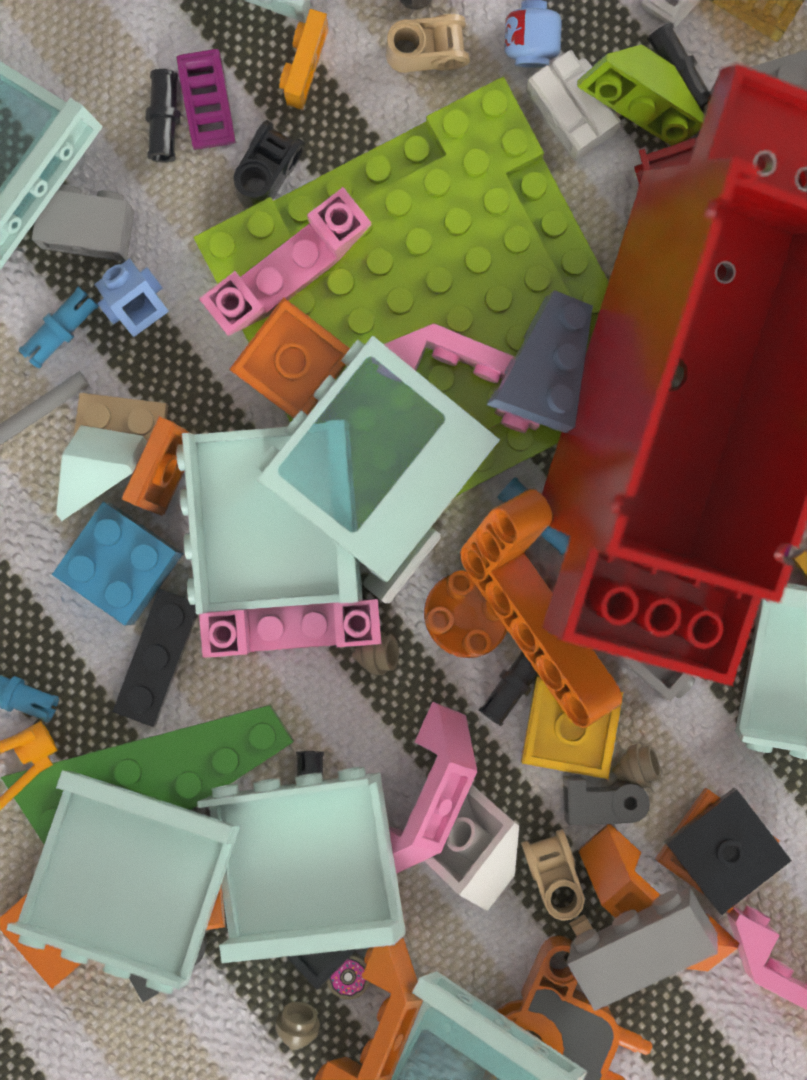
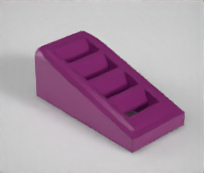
(197, 63)

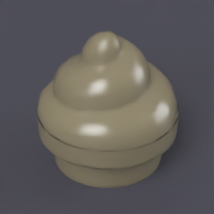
(379, 657)
(638, 766)
(297, 1025)

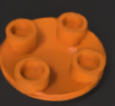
(462, 618)

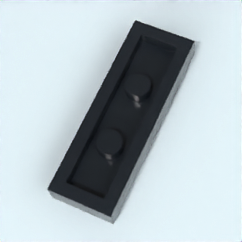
(156, 658)

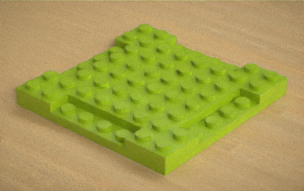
(457, 239)

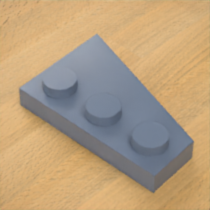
(548, 368)

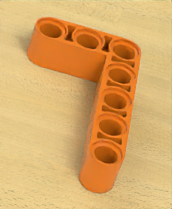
(521, 599)

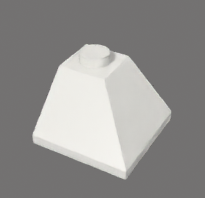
(479, 851)

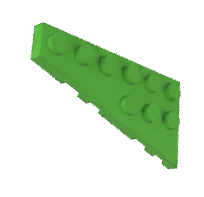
(167, 766)

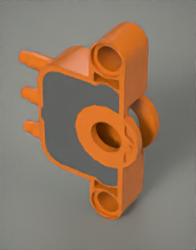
(567, 1018)

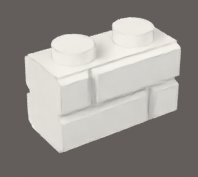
(572, 114)

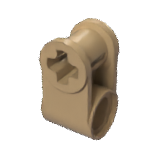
(431, 44)
(554, 872)

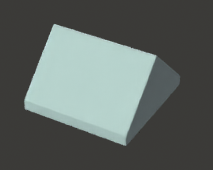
(94, 464)

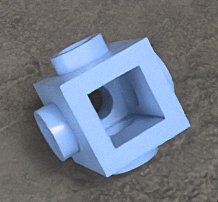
(130, 297)

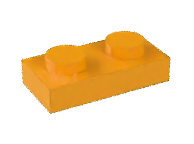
(309, 42)

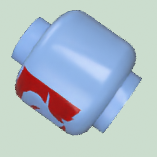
(533, 34)

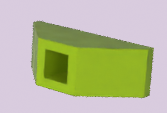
(645, 92)

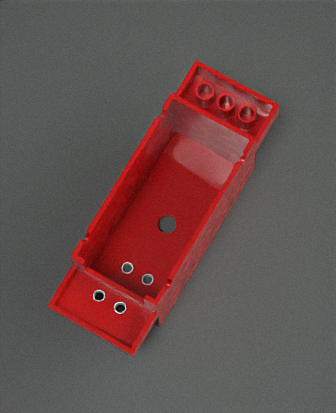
(703, 485)

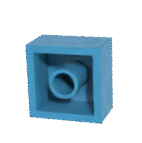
(117, 564)

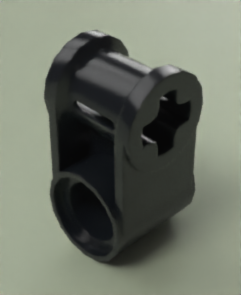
(268, 158)

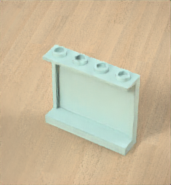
(246, 539)
(776, 677)
(308, 867)
(126, 882)

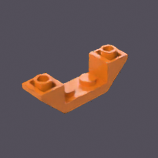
(611, 868)
(393, 972)

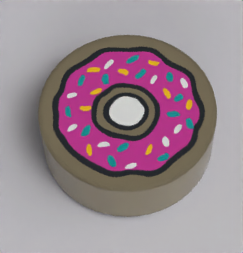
(347, 980)

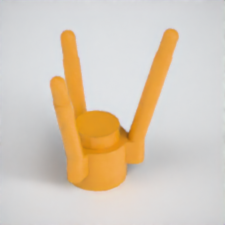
(30, 745)

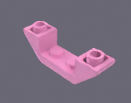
(291, 267)
(453, 347)
(289, 628)
(444, 791)
(755, 945)

